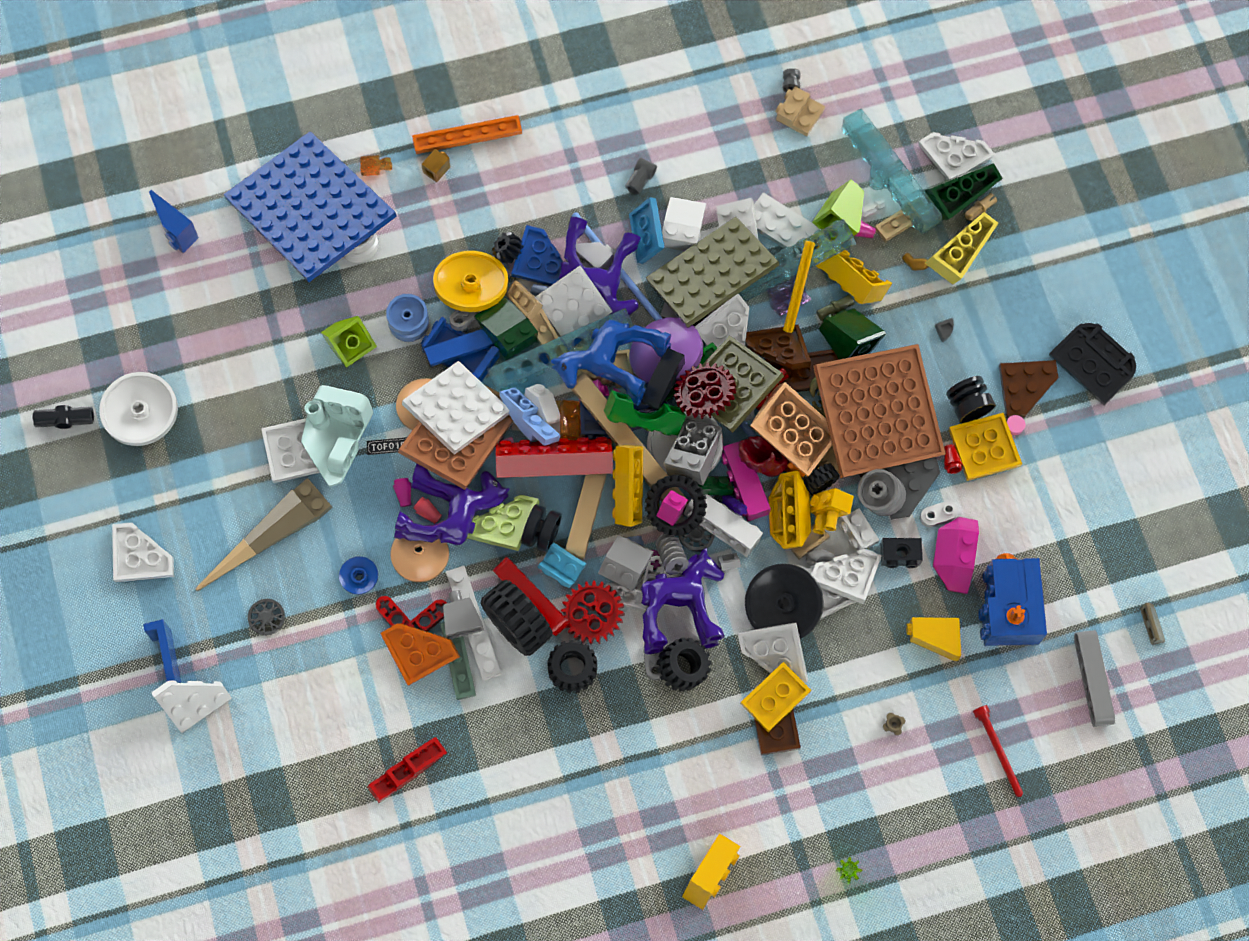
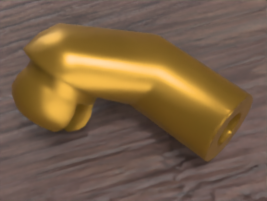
(915, 264)

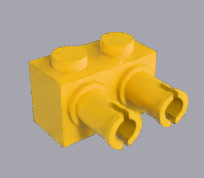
(828, 507)

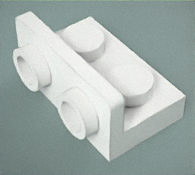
(858, 530)

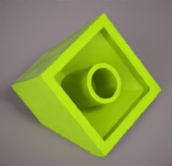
(349, 340)

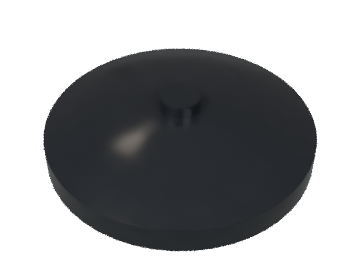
(784, 596)

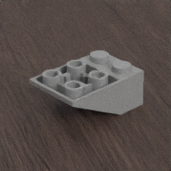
(693, 451)

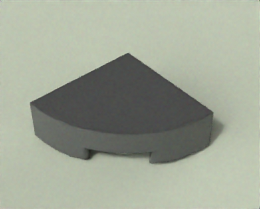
(944, 329)

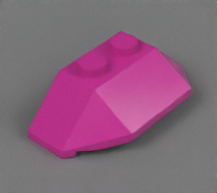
(956, 553)

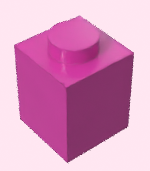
(672, 507)

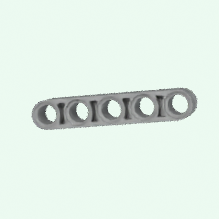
(1094, 678)

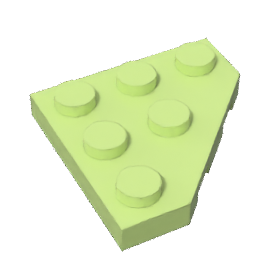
(504, 523)

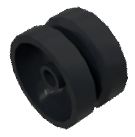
(541, 528)

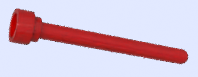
(982, 714)

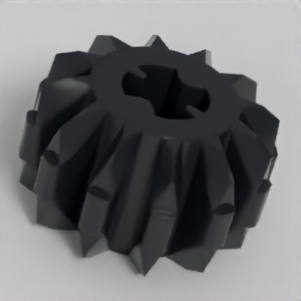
(507, 247)

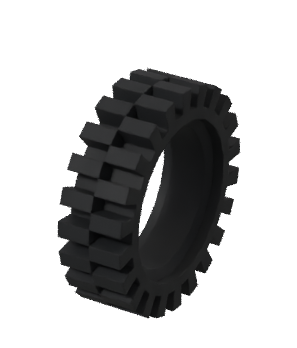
(695, 492)

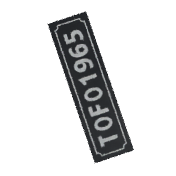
(384, 446)

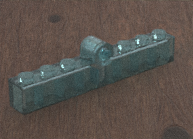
(890, 172)

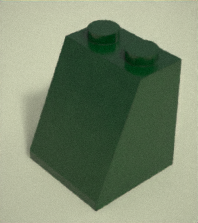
(851, 333)

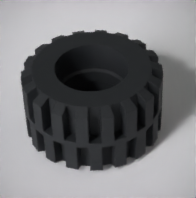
(569, 650)
(696, 657)

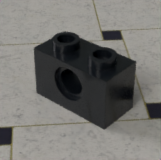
(911, 547)

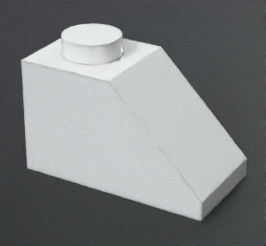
(596, 254)
(545, 402)

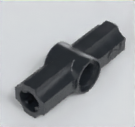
(63, 417)

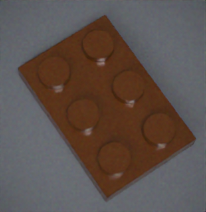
(780, 738)

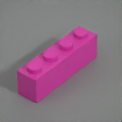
(746, 483)

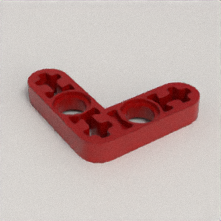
(425, 613)

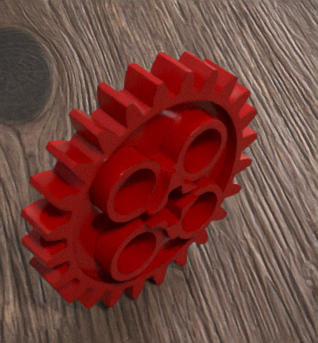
(582, 626)

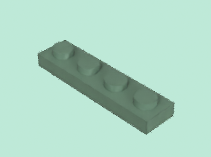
(461, 670)

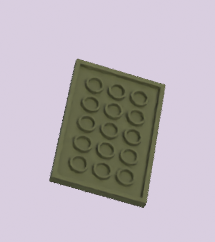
(712, 271)

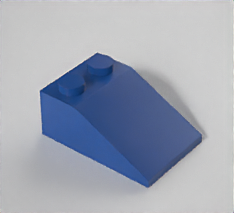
(176, 225)

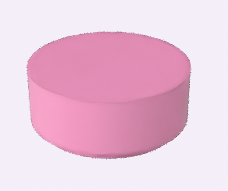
(1016, 424)

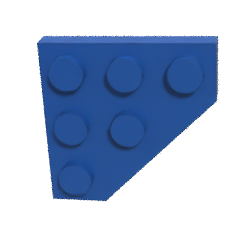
(539, 258)

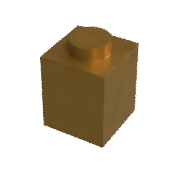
(436, 165)

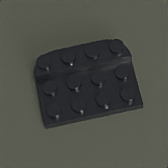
(1095, 361)

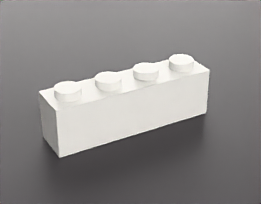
(728, 526)

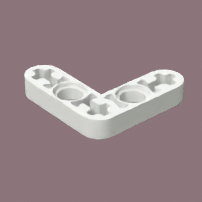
(636, 603)

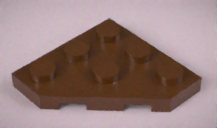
(780, 346)
(1025, 384)

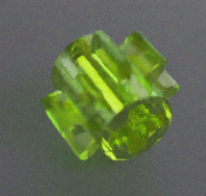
(853, 866)

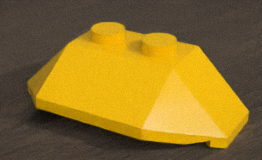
(790, 511)

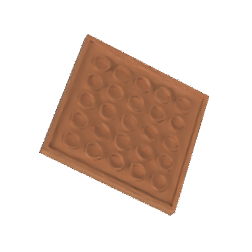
(879, 410)

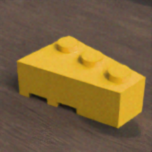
(712, 871)

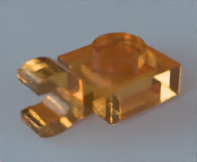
(372, 165)

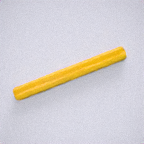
(799, 286)

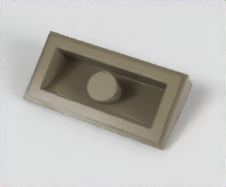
(1152, 624)

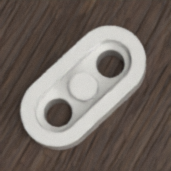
(940, 514)

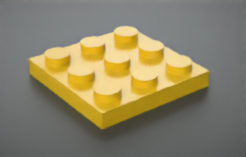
(985, 446)

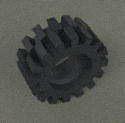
(821, 479)

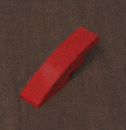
(407, 769)

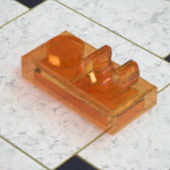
(570, 419)

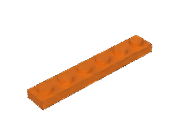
(467, 134)

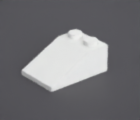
(682, 223)

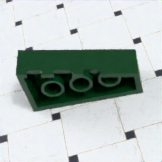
(960, 191)

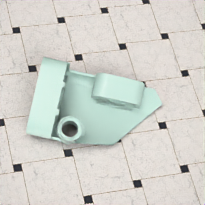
(334, 429)

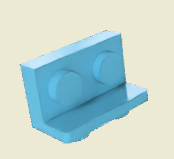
(561, 566)

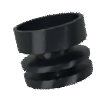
(970, 399)

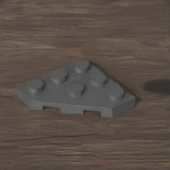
(917, 480)

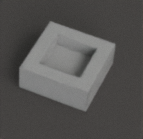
(729, 561)

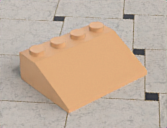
(793, 428)

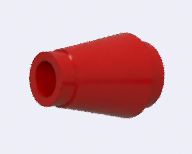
(952, 460)

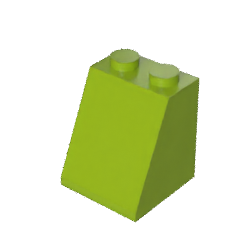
(844, 204)

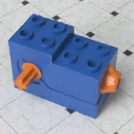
(1013, 602)

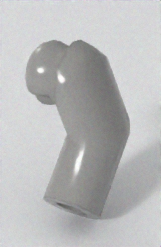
(818, 554)

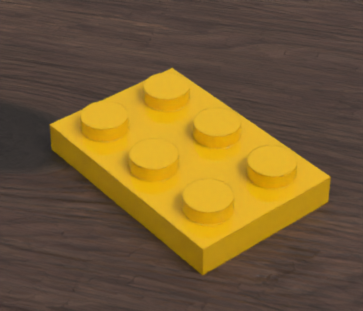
(775, 697)

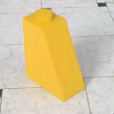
(936, 635)

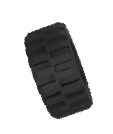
(516, 617)

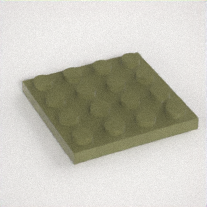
(752, 377)

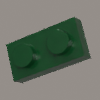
(717, 486)

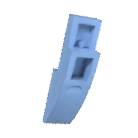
(525, 417)

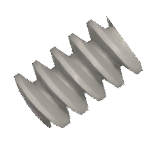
(671, 554)

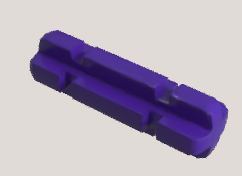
(734, 505)

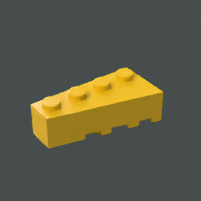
(854, 278)

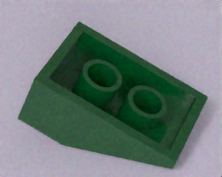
(507, 328)

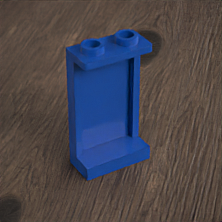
(475, 362)
(160, 631)

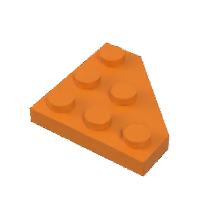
(418, 651)

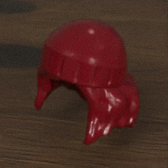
(762, 456)

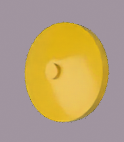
(470, 281)

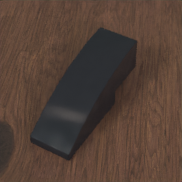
(663, 378)

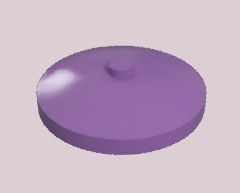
(683, 340)

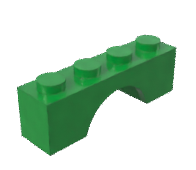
(666, 419)

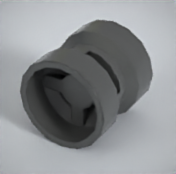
(791, 79)

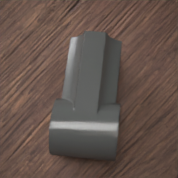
(642, 173)

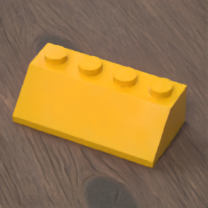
(628, 485)

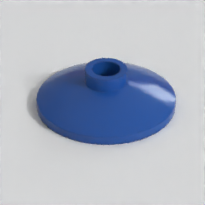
(358, 566)

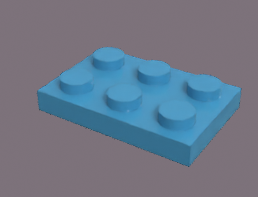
(647, 225)

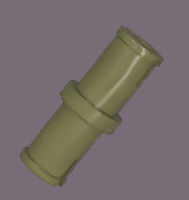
(835, 307)

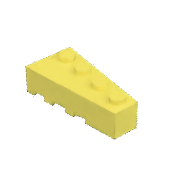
(960, 252)

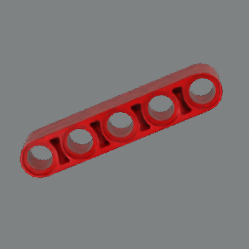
(509, 571)

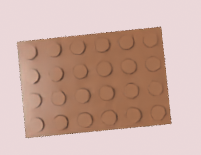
(462, 467)

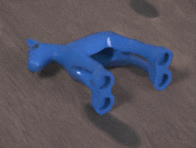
(602, 352)

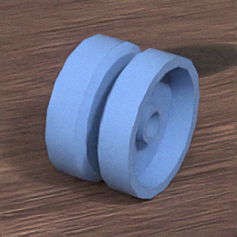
(407, 317)

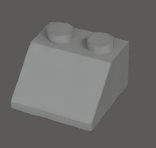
(626, 562)

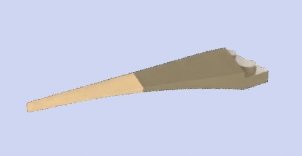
(290, 515)

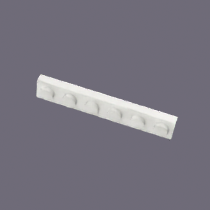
(479, 641)

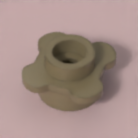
(900, 721)

